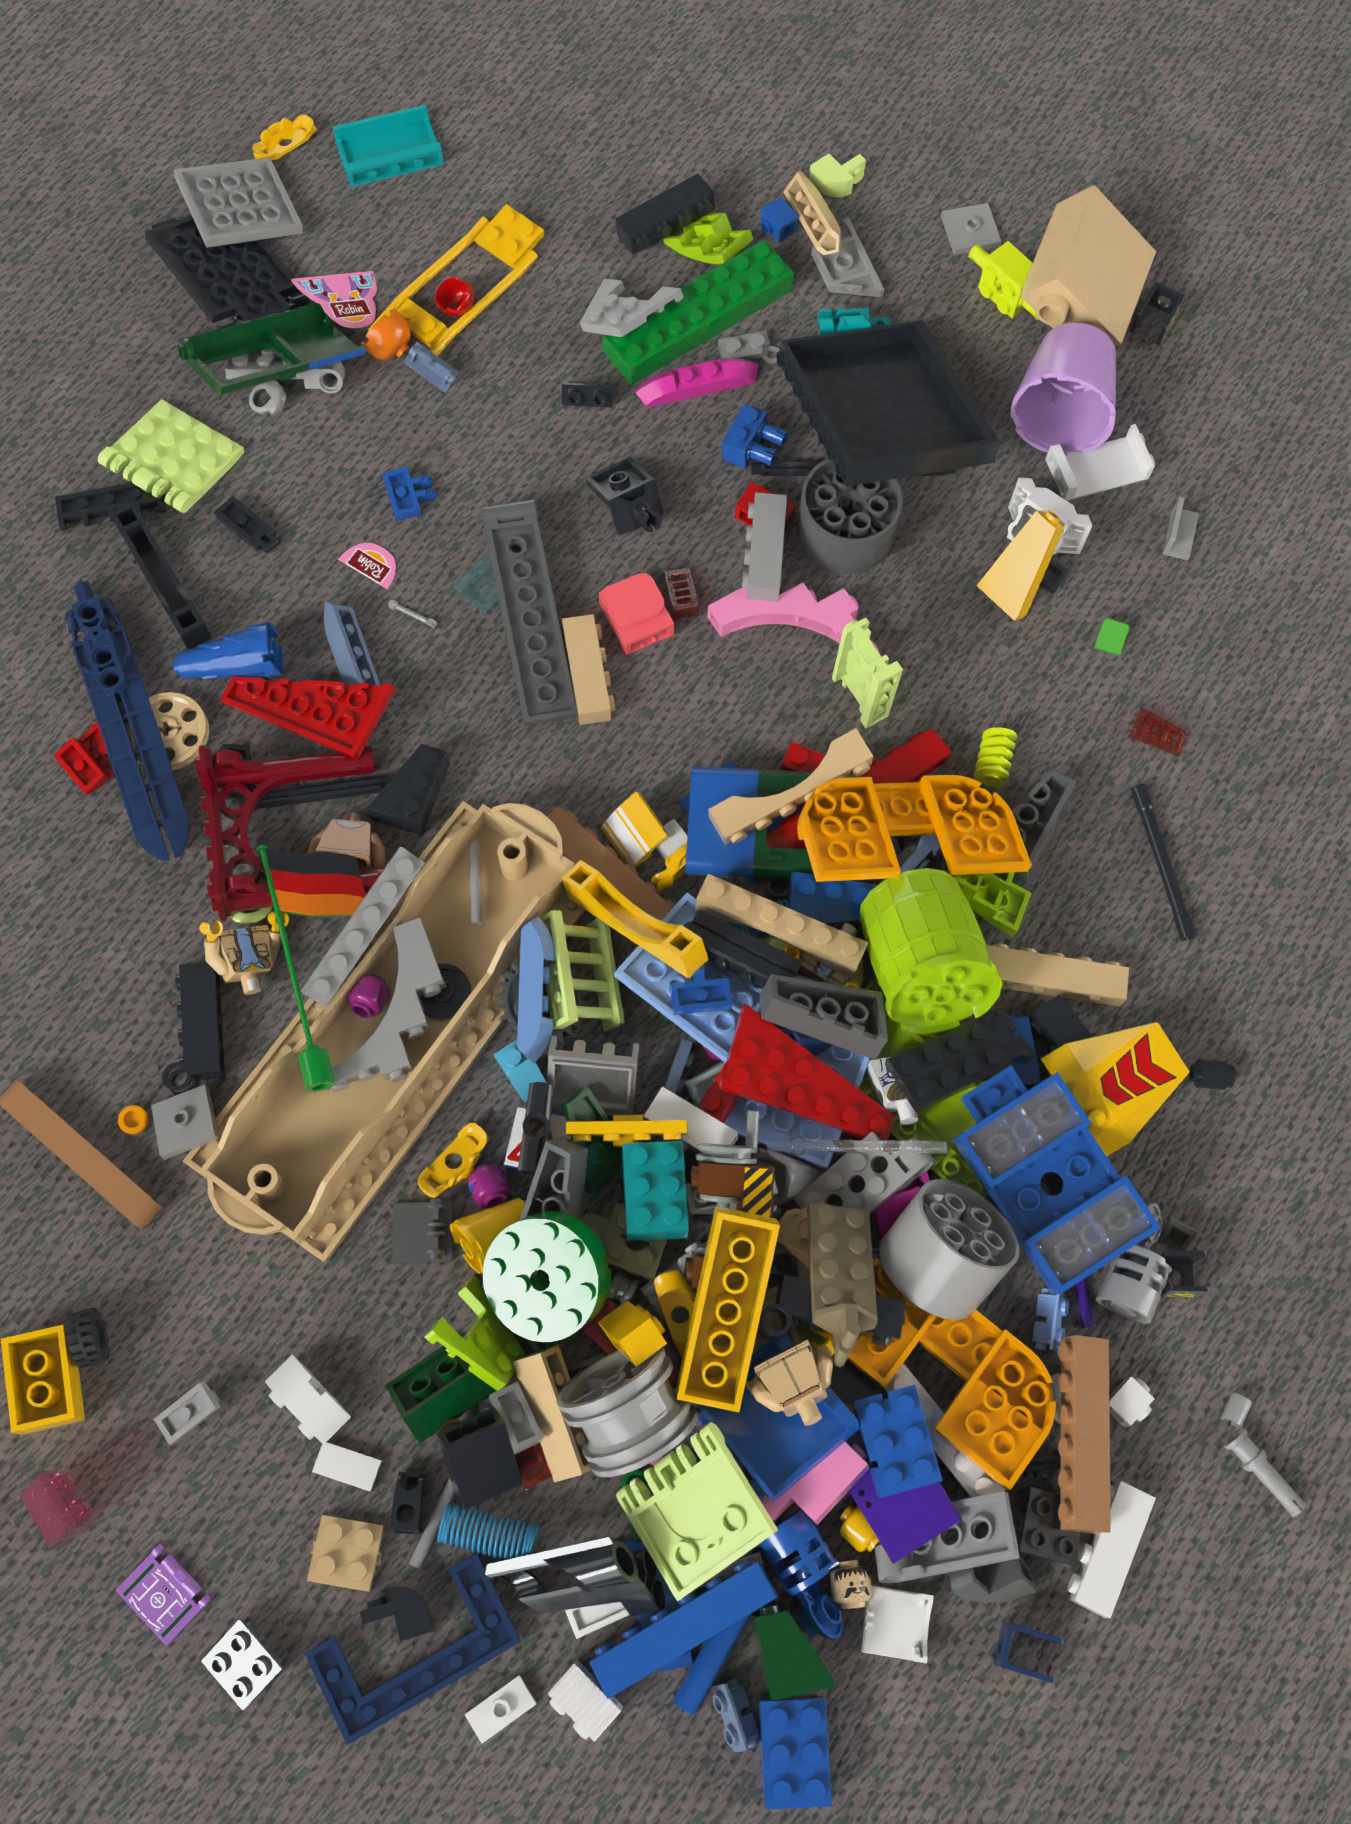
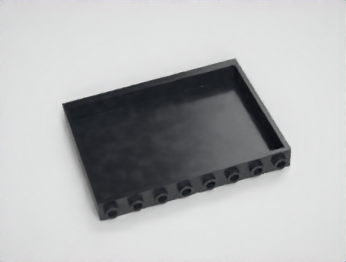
(886, 403)

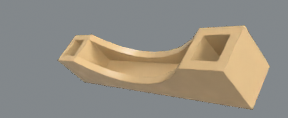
(740, 815)
(738, 906)

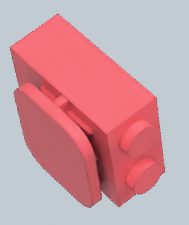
(636, 612)

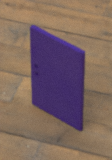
(905, 1518)

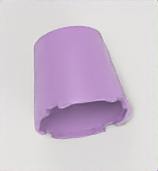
(1068, 391)

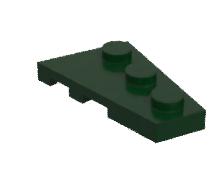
(602, 1157)

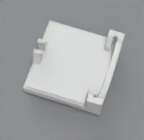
(897, 1624)

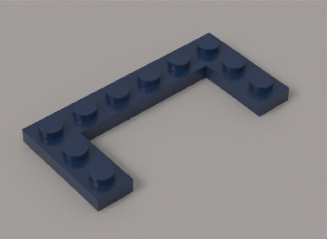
(361, 1714)

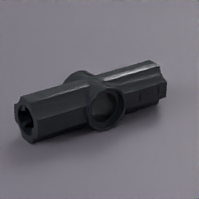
(539, 1110)

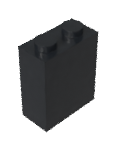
(479, 1458)

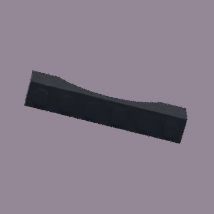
(160, 576)

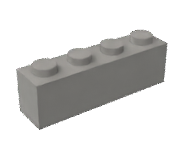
(766, 547)

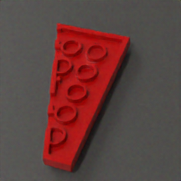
(320, 711)
(784, 1075)

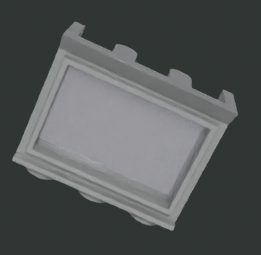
(606, 1074)

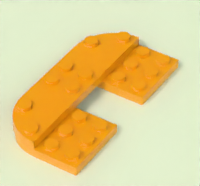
(852, 820)
(1007, 1392)

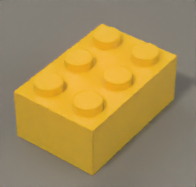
(41, 1381)

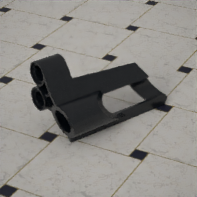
(601, 1566)

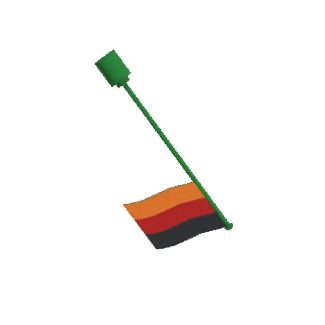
(312, 888)

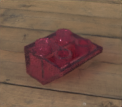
(55, 1508)

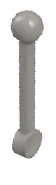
(393, 604)

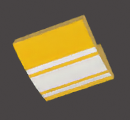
(634, 830)

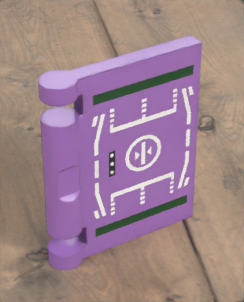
(163, 1595)

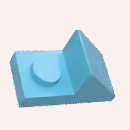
(518, 1069)

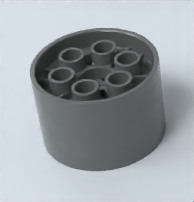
(863, 545)

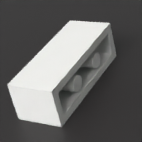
(701, 1126)

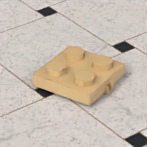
(346, 1553)

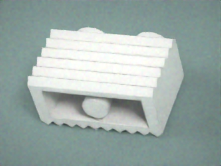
(584, 1701)

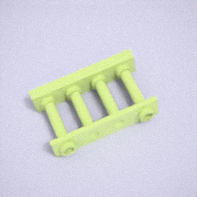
(562, 985)

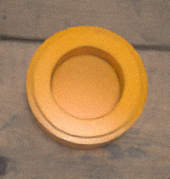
(133, 1120)

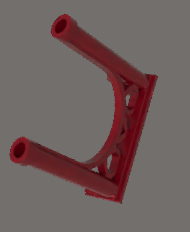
(228, 771)

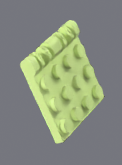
(172, 452)
(699, 1512)

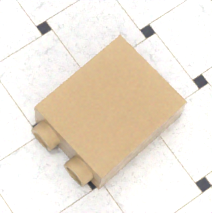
(1088, 266)

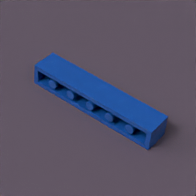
(682, 1629)

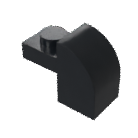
(408, 1608)

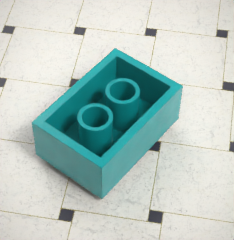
(655, 1191)

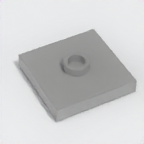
(970, 227)
(184, 1122)

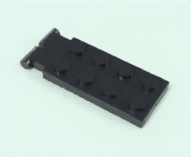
(958, 1060)

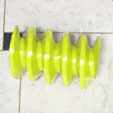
(994, 756)

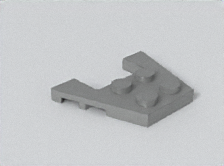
(621, 315)

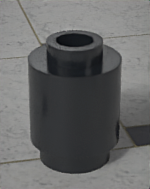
(1212, 1074)

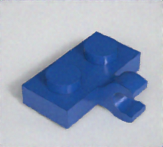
(700, 994)

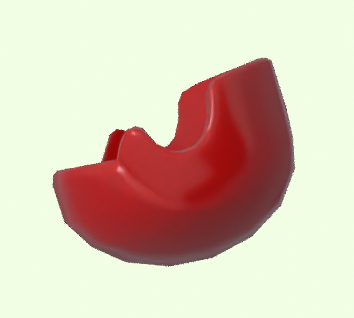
(454, 291)

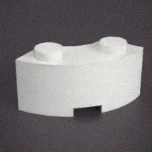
(307, 1400)

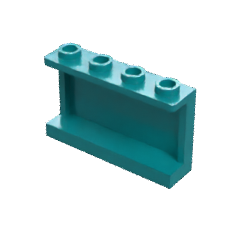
(387, 145)

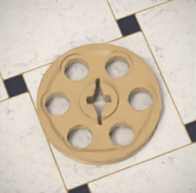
(179, 728)

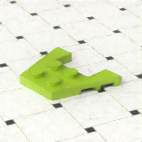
(488, 1343)

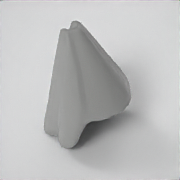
(789, 1174)

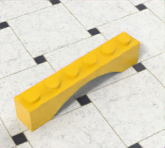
(666, 941)

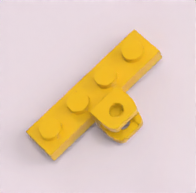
(627, 1130)

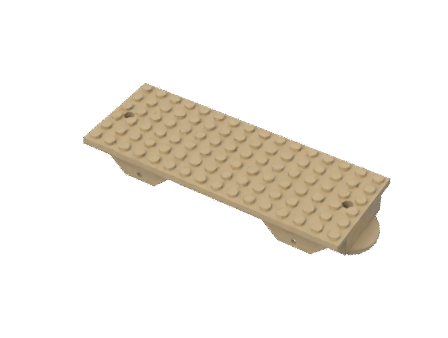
(340, 1147)

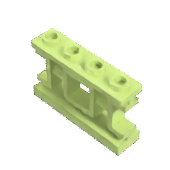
(866, 673)

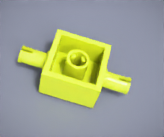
(1003, 277)

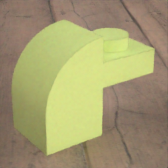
(835, 179)

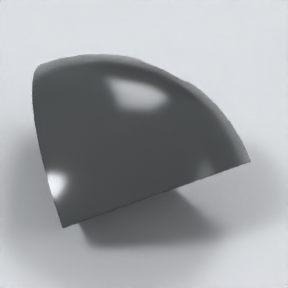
(993, 1581)

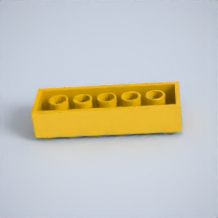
(727, 1309)

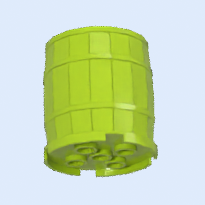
(928, 952)

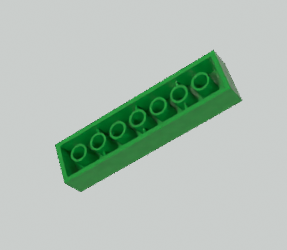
(706, 310)

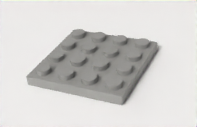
(238, 202)

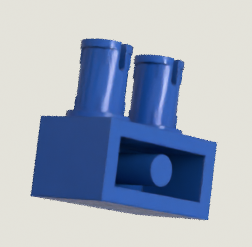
(745, 436)

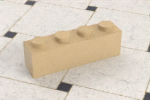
(587, 669)
(542, 1379)

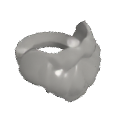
(275, 404)

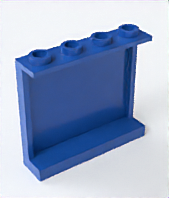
(779, 1447)

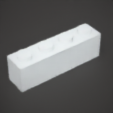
(1111, 1554)

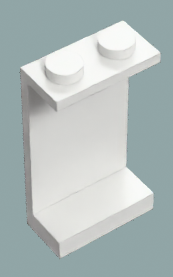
(1104, 468)

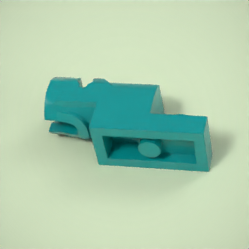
(847, 319)

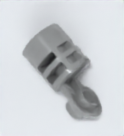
(1136, 1279)

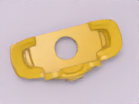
(298, 131)
(675, 868)
(439, 1177)
(674, 1292)

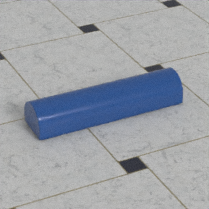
(707, 1667)

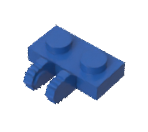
(402, 494)

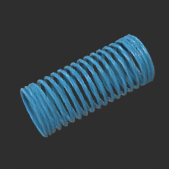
(446, 1535)

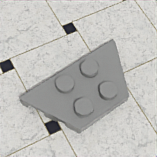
(850, 268)

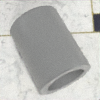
(1236, 1409)

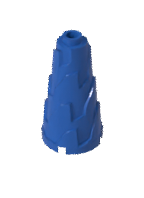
(235, 655)

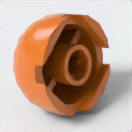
(388, 337)

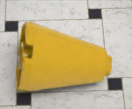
(480, 1229)

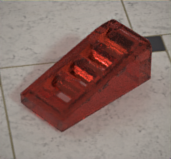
(681, 610)
(1147, 737)
(544, 1474)

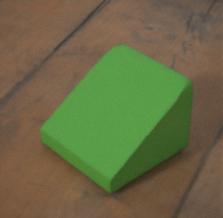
(1111, 636)

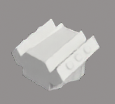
(1029, 499)

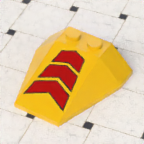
(1119, 1079)

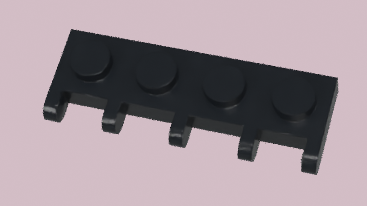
(101, 502)

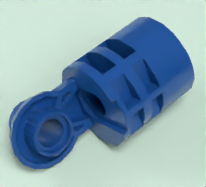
(801, 1572)

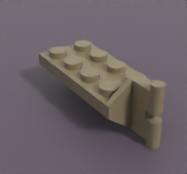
(841, 1274)

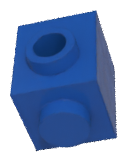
(779, 220)

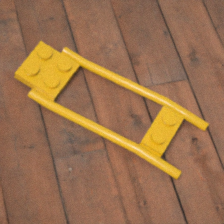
(507, 237)

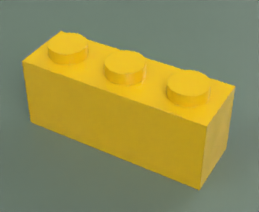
(633, 1332)

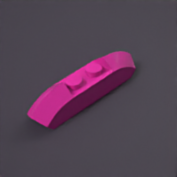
(697, 380)

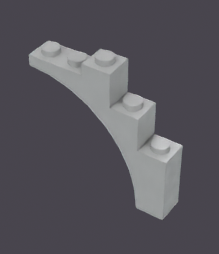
(405, 1017)

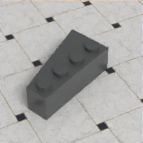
(1040, 814)
(827, 1012)

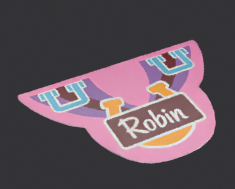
(343, 296)
(372, 562)

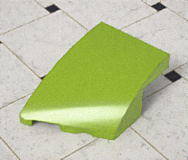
(710, 239)
(996, 899)

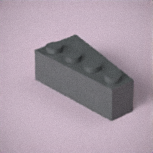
(558, 1179)

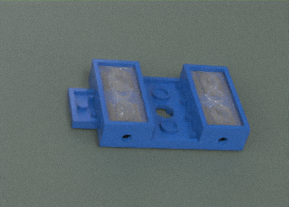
(1039, 1132)

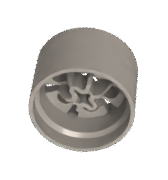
(948, 1249)

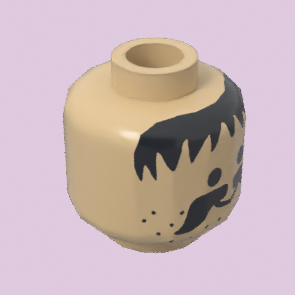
(850, 1585)

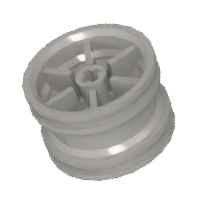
(626, 1412)

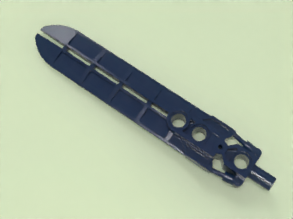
(91, 653)

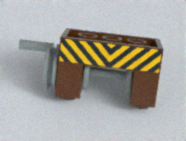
(731, 1176)

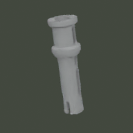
(1255, 1461)

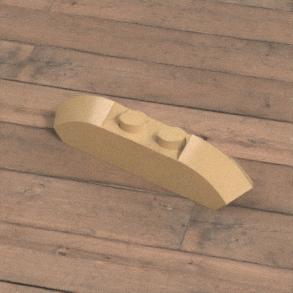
(814, 214)

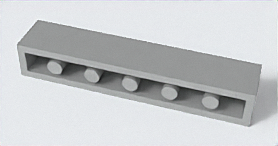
(362, 926)

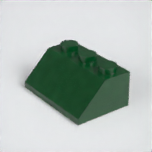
(436, 1392)

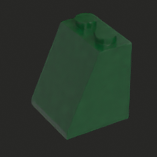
(786, 1656)

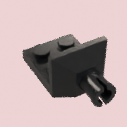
(629, 495)

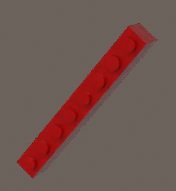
(902, 765)

